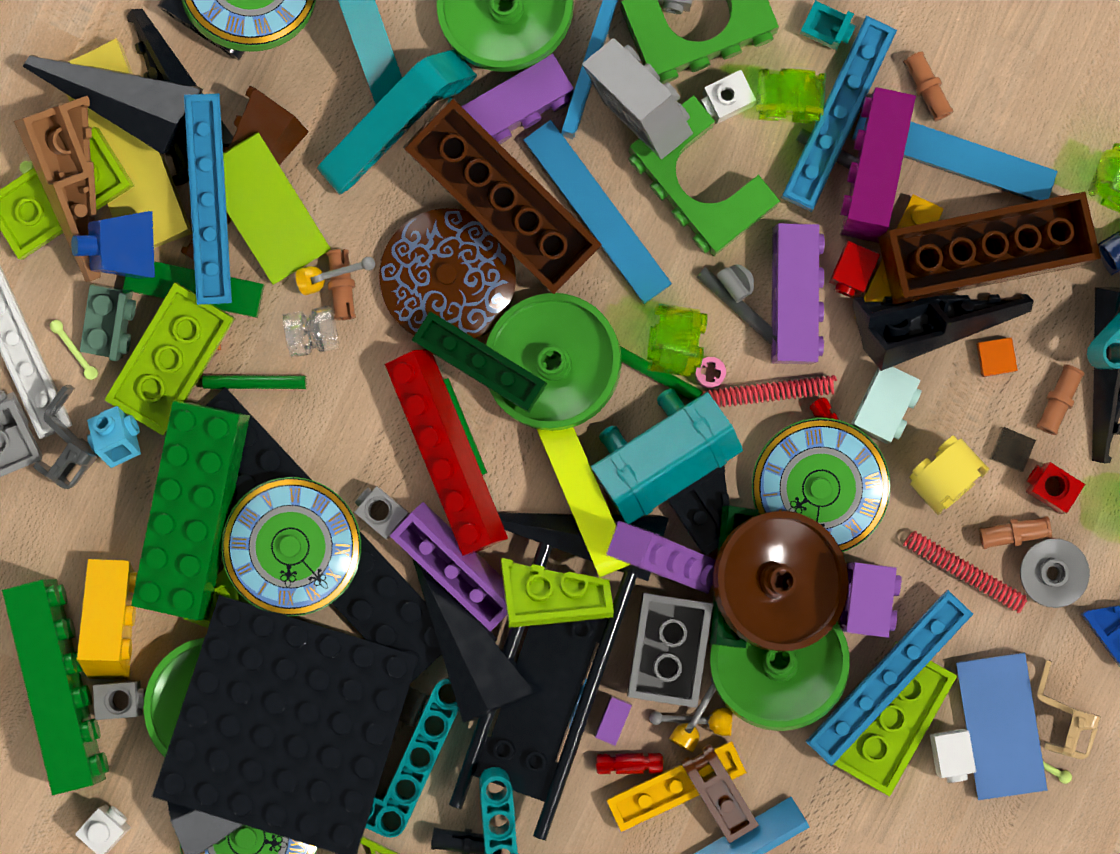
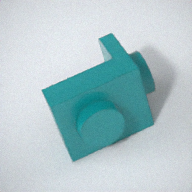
(828, 26)

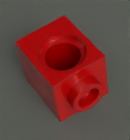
(853, 270)
(1069, 487)

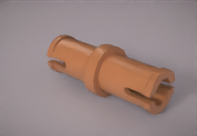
(928, 86)
(341, 286)
(1060, 399)
(1015, 532)

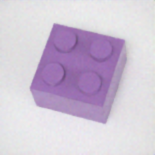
(870, 600)

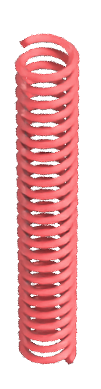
(738, 392)
(924, 541)

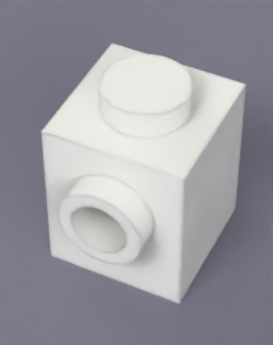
(728, 97)
(953, 755)
(103, 829)

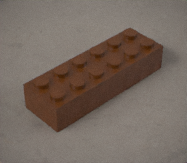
(502, 195)
(989, 247)

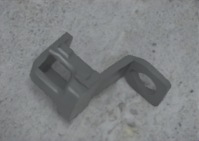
(76, 452)

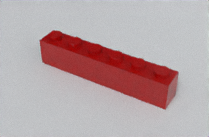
(446, 451)

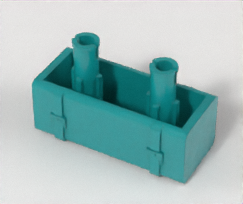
(666, 456)

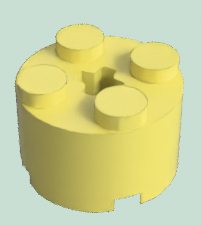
(947, 476)

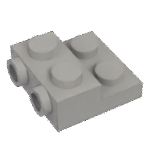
(16, 440)

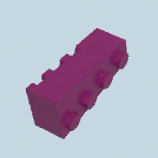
(878, 164)

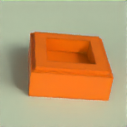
(997, 357)

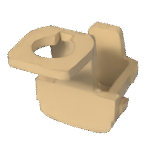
(1080, 721)

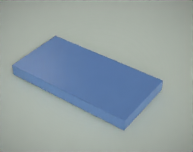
(1001, 726)

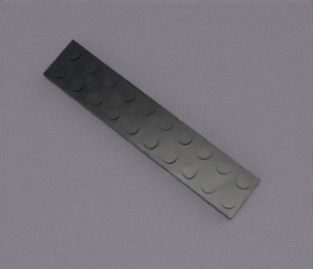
(378, 598)

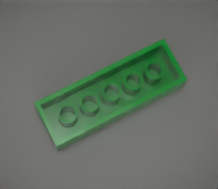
(190, 510)
(55, 685)

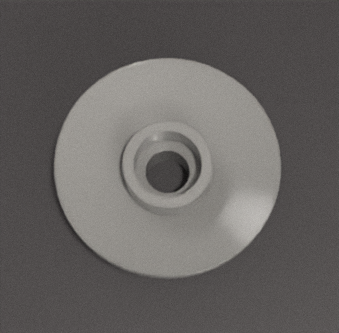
(1071, 568)

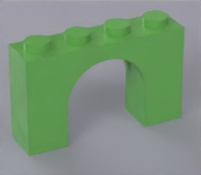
(669, 54)
(713, 223)

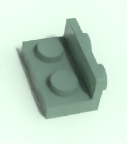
(107, 321)

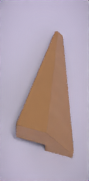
(62, 159)

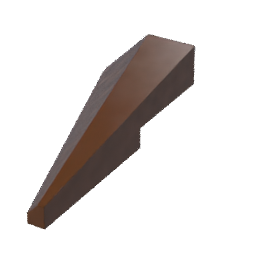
(275, 125)

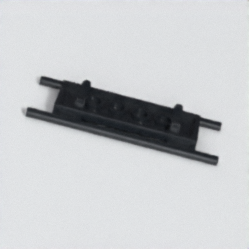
(535, 727)

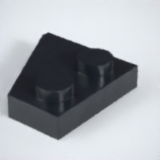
(701, 509)

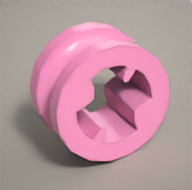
(719, 366)

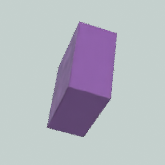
(613, 720)

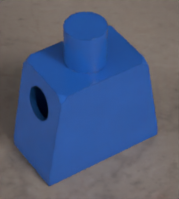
(119, 245)

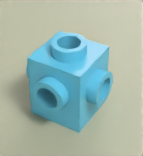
(114, 436)

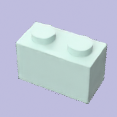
(886, 403)

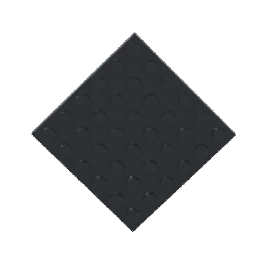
(286, 727)

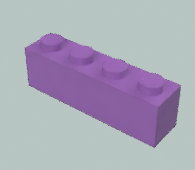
(522, 99)
(796, 293)
(662, 557)
(464, 577)

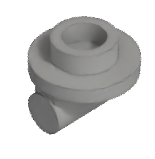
(737, 281)

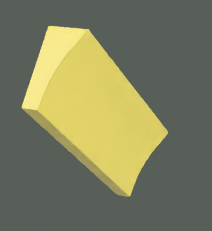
(144, 165)

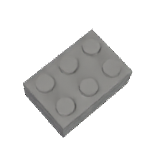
(639, 97)
(669, 650)

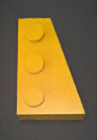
(107, 620)

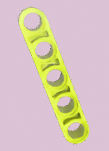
(582, 496)

